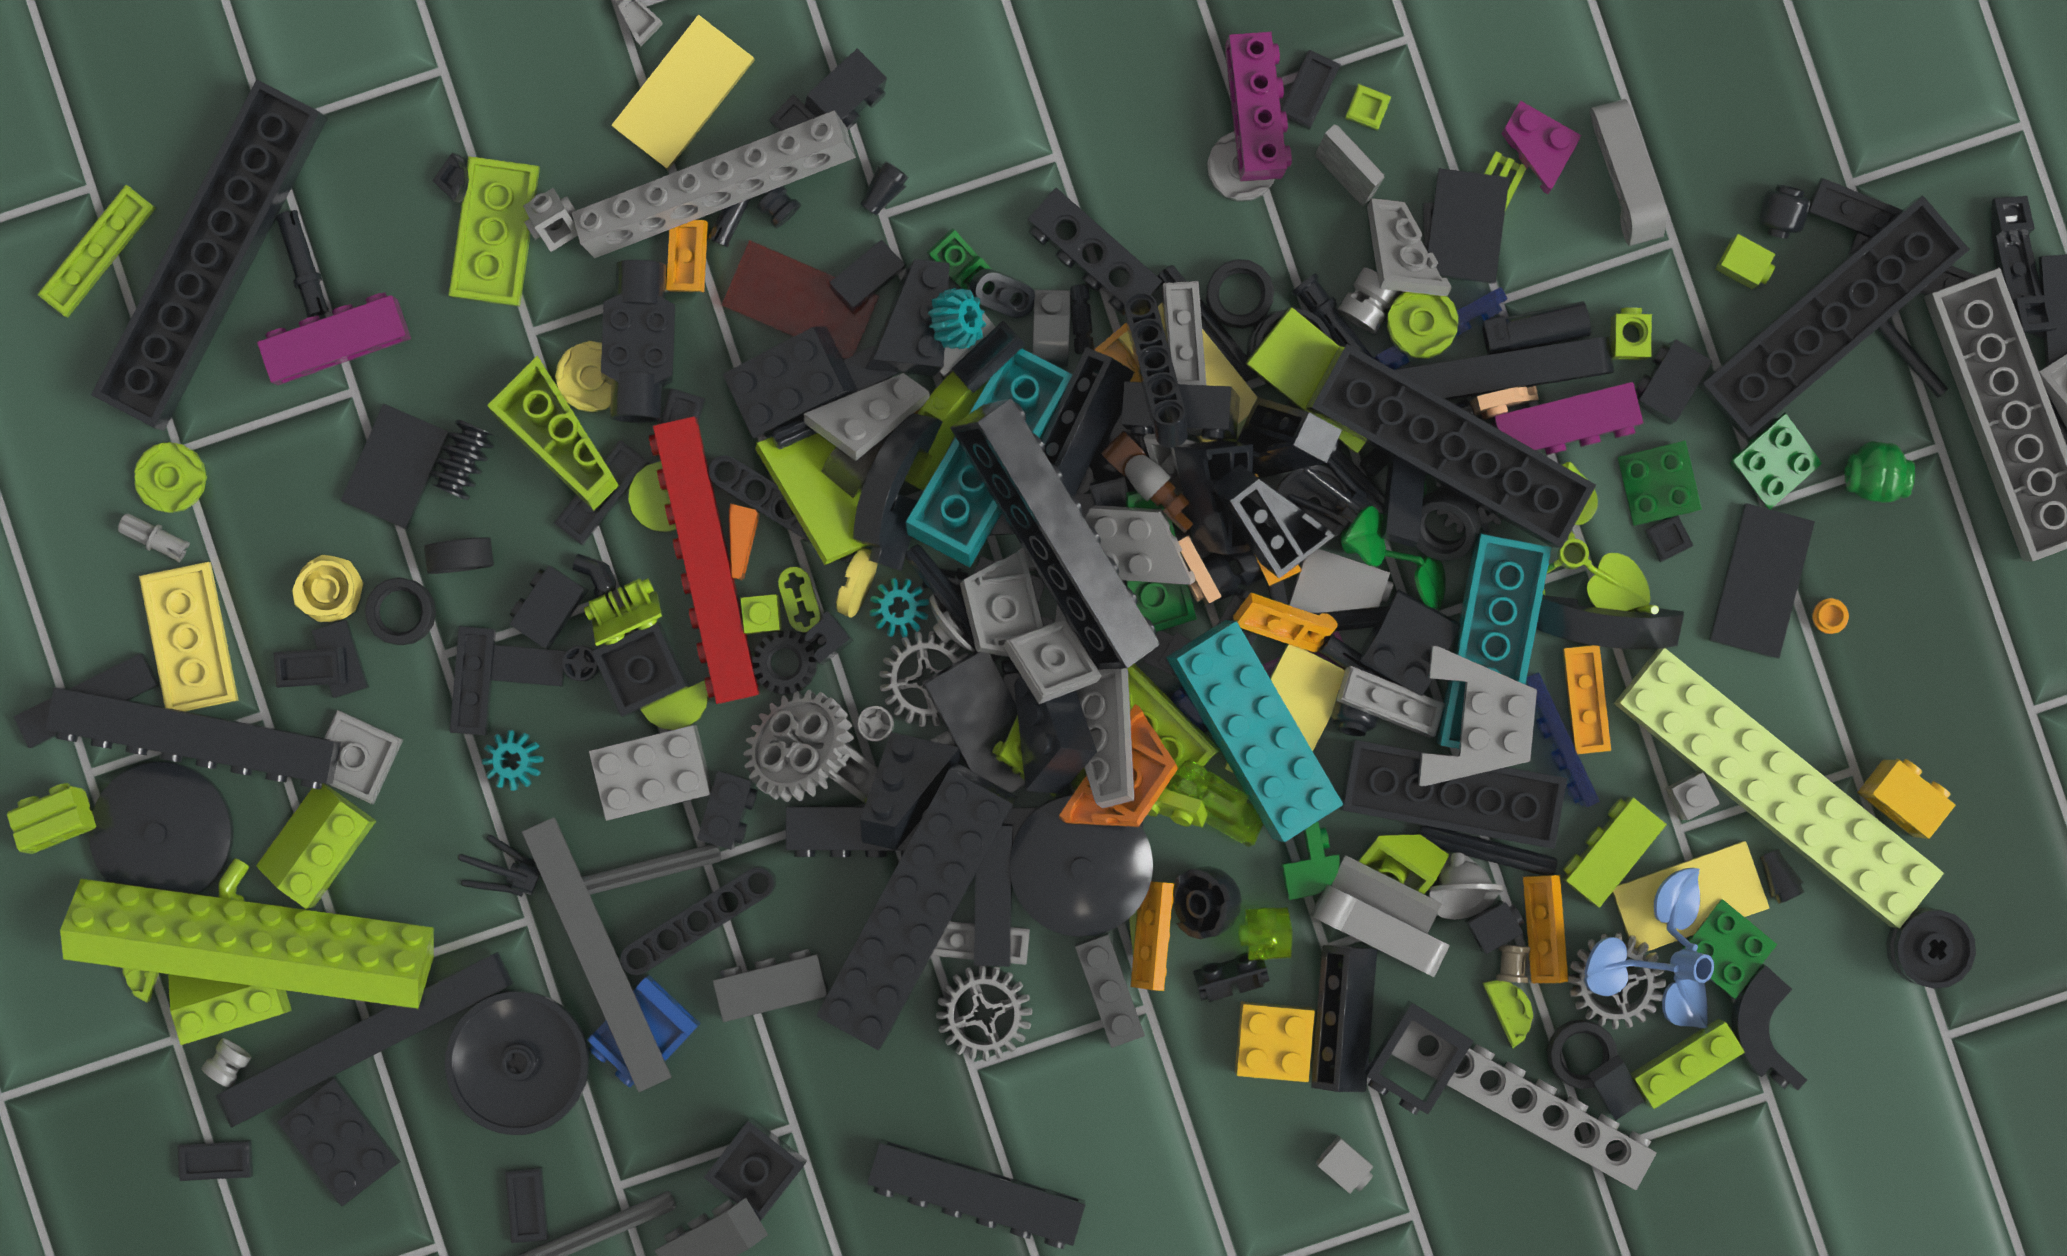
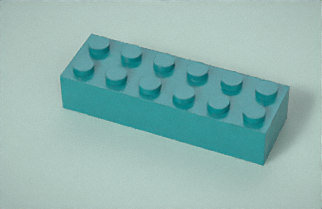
(956, 506)
(1496, 617)
(1254, 730)

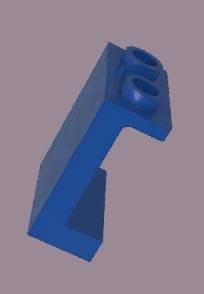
(666, 1018)

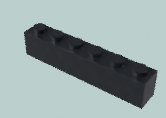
(976, 1193)

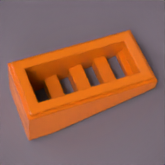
(743, 526)

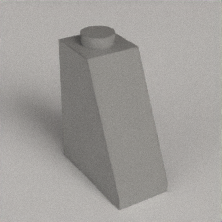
(1338, 584)

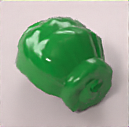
(1879, 473)

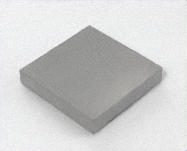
(1052, 661)
(363, 756)

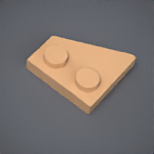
(1498, 402)
(1203, 587)

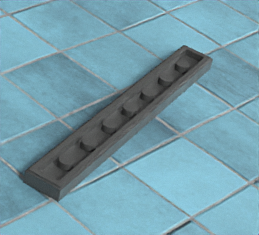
(596, 954)

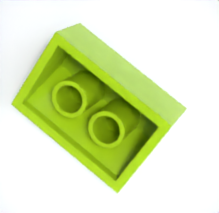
(315, 845)
(213, 1007)

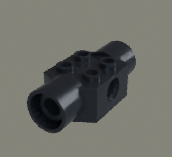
(638, 341)

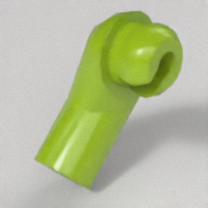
(231, 879)

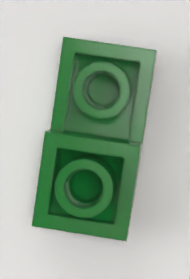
(962, 259)

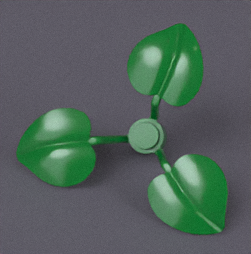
(1366, 540)

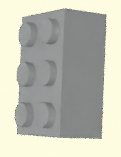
(651, 772)

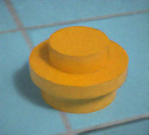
(1830, 616)

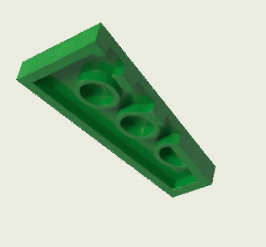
(1161, 603)

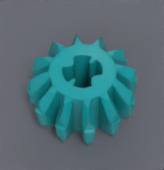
(957, 318)
(889, 601)
(513, 747)

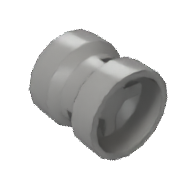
(871, 725)
(226, 1063)

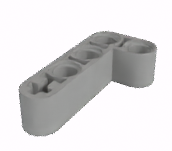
(1640, 199)
(1380, 930)

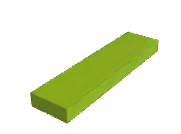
(96, 251)

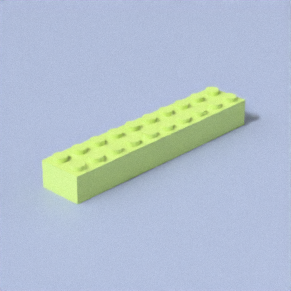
(1778, 788)

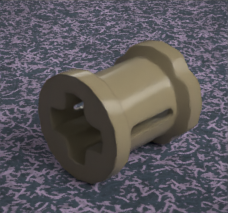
(1513, 963)

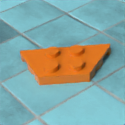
(1151, 774)

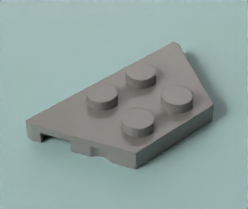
(1140, 544)

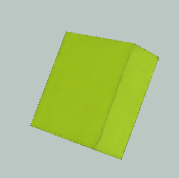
(1368, 107)

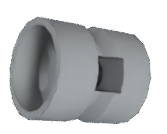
(1368, 302)

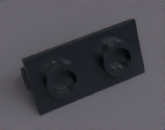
(1215, 978)

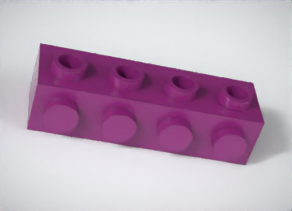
(1256, 106)
(333, 339)
(1574, 419)

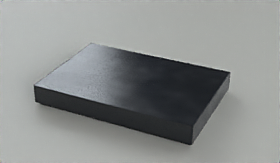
(1468, 224)
(395, 466)

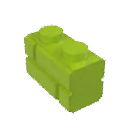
(50, 819)

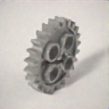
(798, 746)

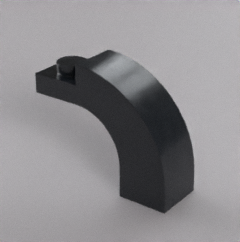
(1751, 1027)

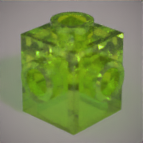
(1266, 933)

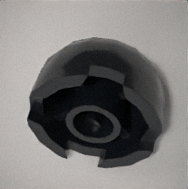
(1206, 902)

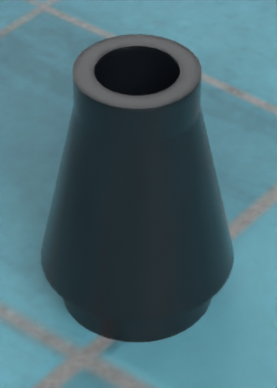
(884, 187)
(1781, 878)

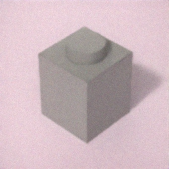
(1692, 796)
(1345, 1165)

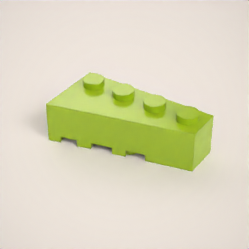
(548, 427)

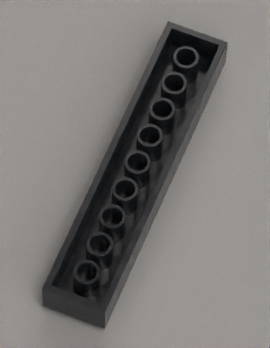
(209, 255)

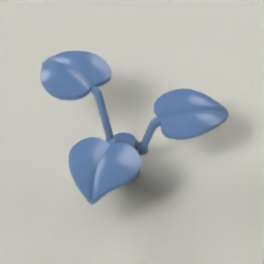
(1685, 999)

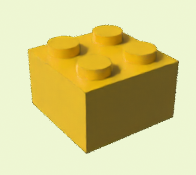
(1907, 798)
(1274, 1041)

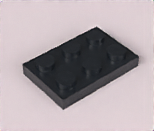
(339, 1141)

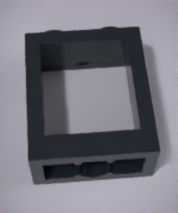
(1384, 1085)

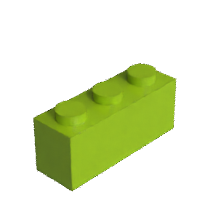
(1612, 850)
(1687, 1063)

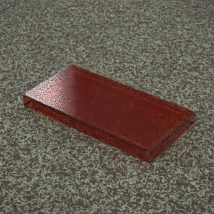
(794, 298)

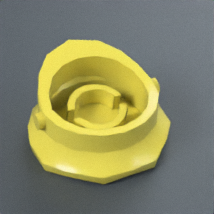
(328, 589)

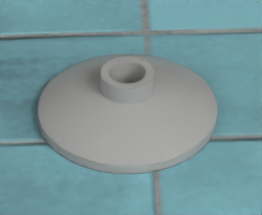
(948, 627)

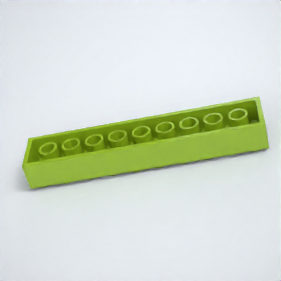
(248, 943)

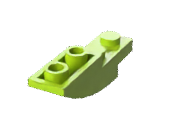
(950, 404)

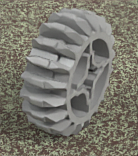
(901, 684)
(1625, 1010)
(954, 1024)

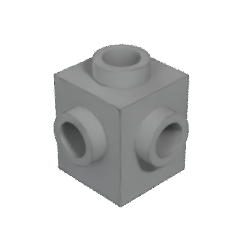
(551, 219)

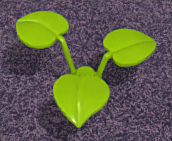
(1616, 581)

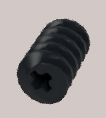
(462, 459)

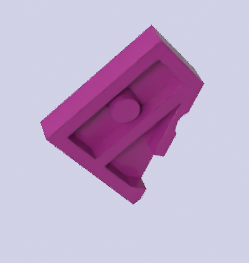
(1540, 143)

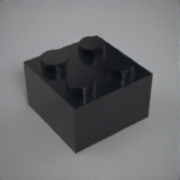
(640, 669)
(756, 1168)

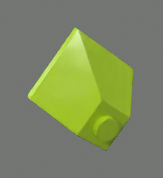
(1406, 859)

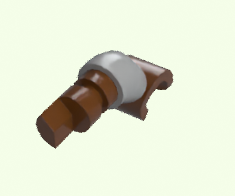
(1147, 478)

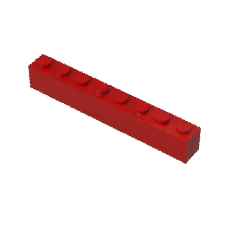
(705, 560)

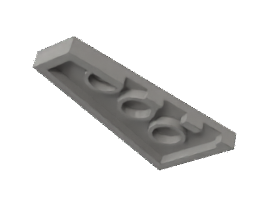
(1108, 719)

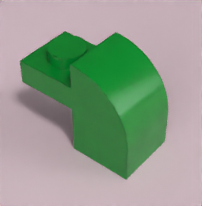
(1313, 874)

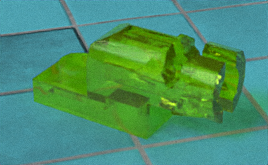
(1224, 803)

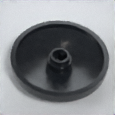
(162, 829)
(1079, 874)
(517, 1062)

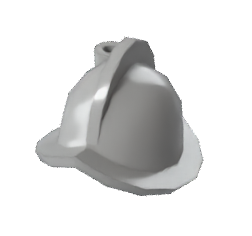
(1463, 888)

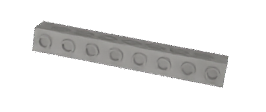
(713, 184)
(1627, 1167)

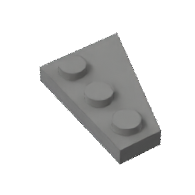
(1399, 252)
(868, 415)

